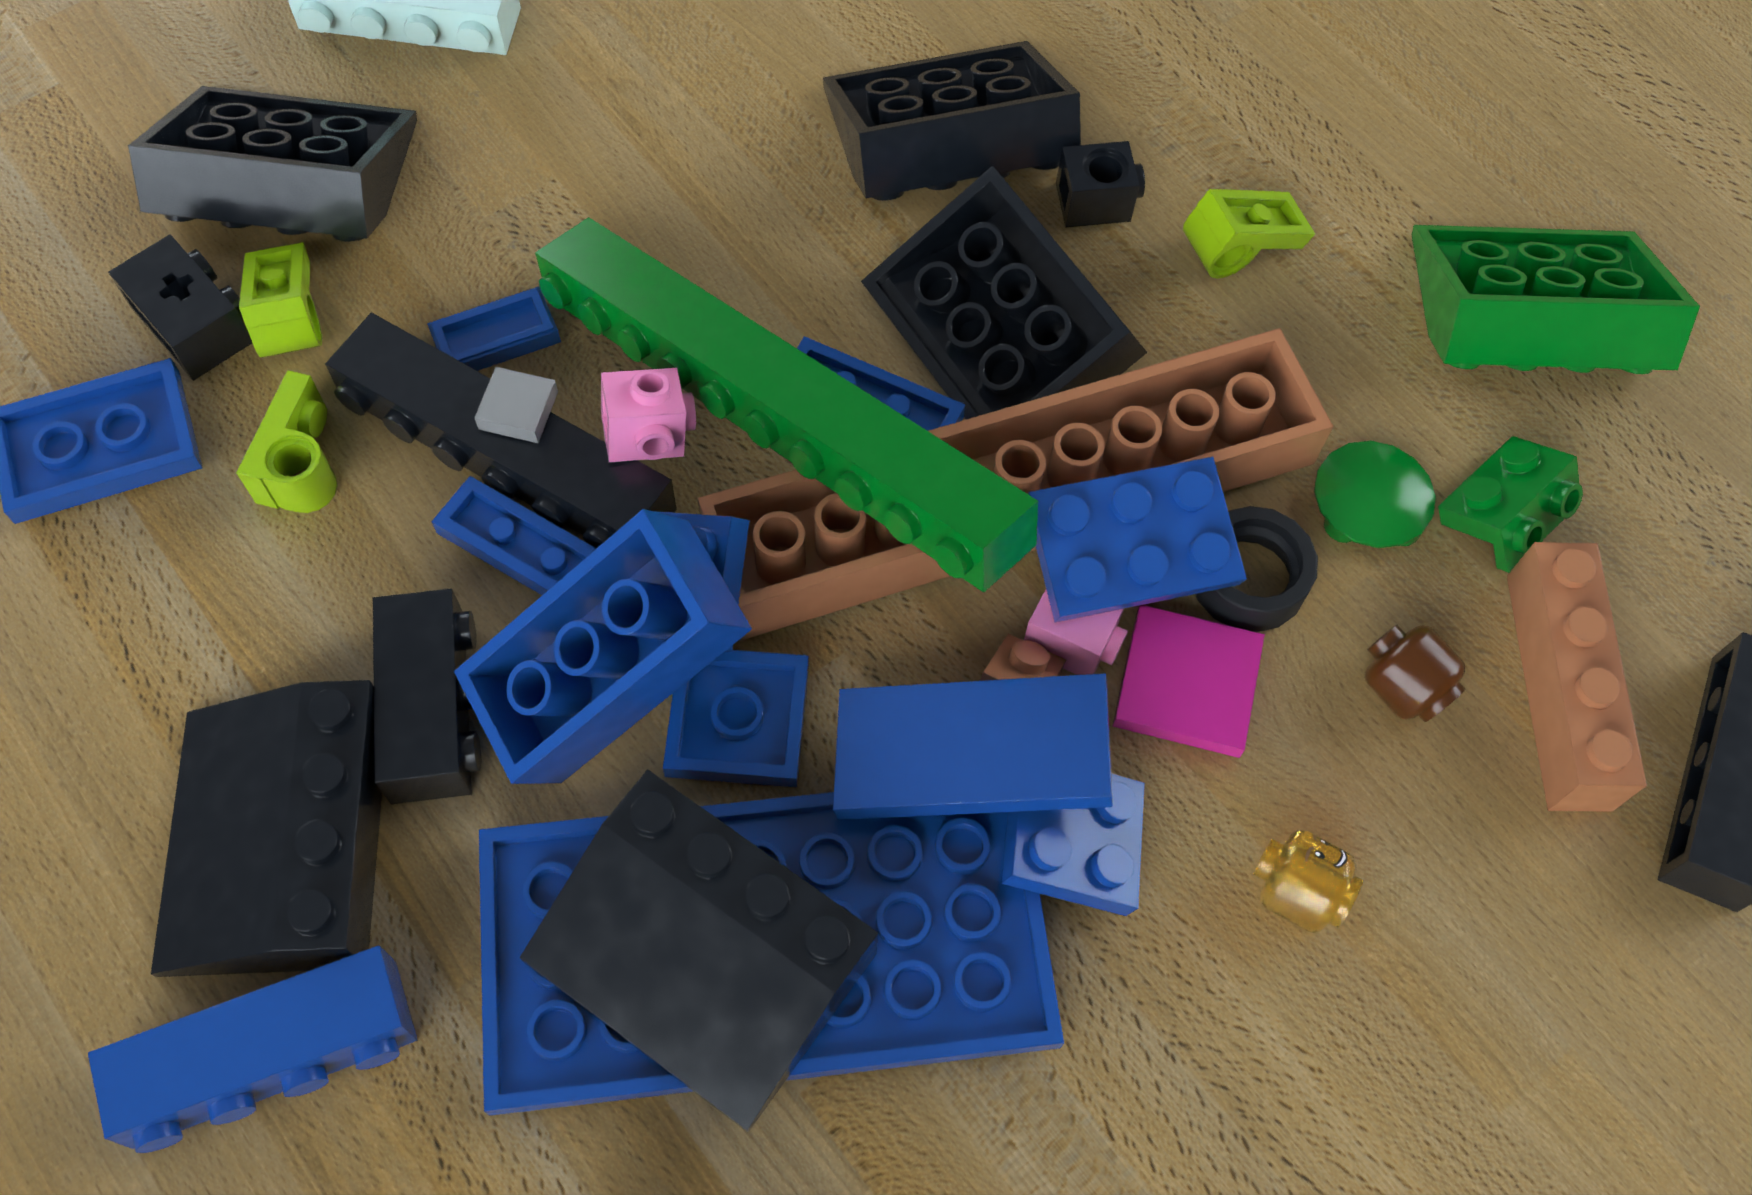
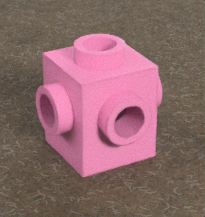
(645, 414)

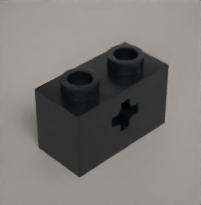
(183, 305)

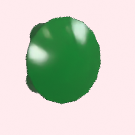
(1374, 495)

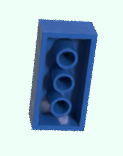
(601, 649)

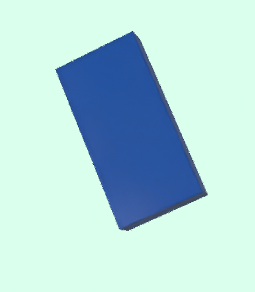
(497, 330)

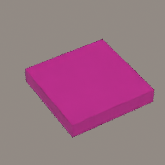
(1189, 681)

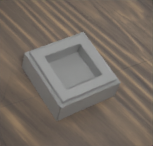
(516, 404)

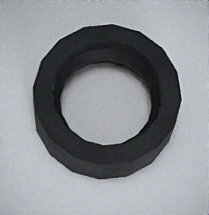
(1296, 551)

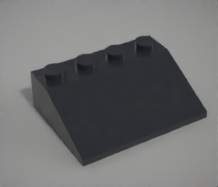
(952, 118)
(273, 162)
(999, 304)
(272, 834)
(700, 949)

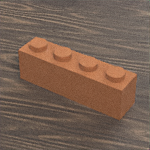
(1575, 678)

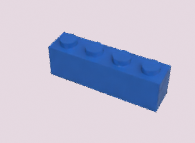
(250, 1050)

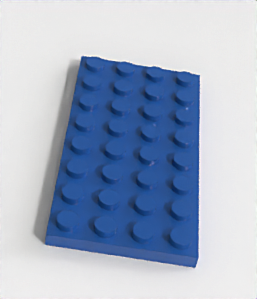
(952, 976)

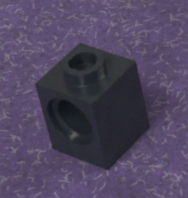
(1098, 184)

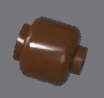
(1415, 672)

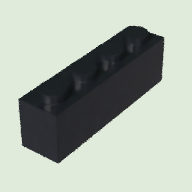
(1712, 820)

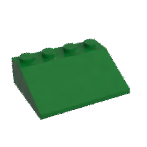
(1550, 299)

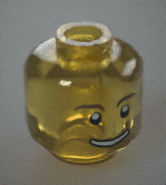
(1308, 881)

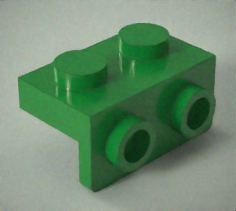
(1515, 498)

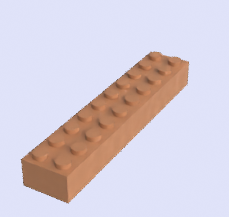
(1229, 402)

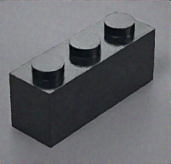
(418, 701)

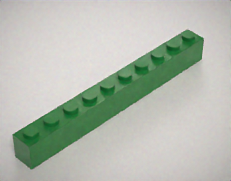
(794, 405)

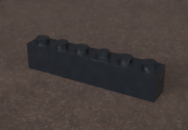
(435, 401)

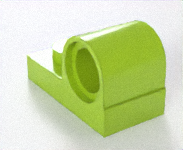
(1236, 224)
(278, 301)
(287, 446)

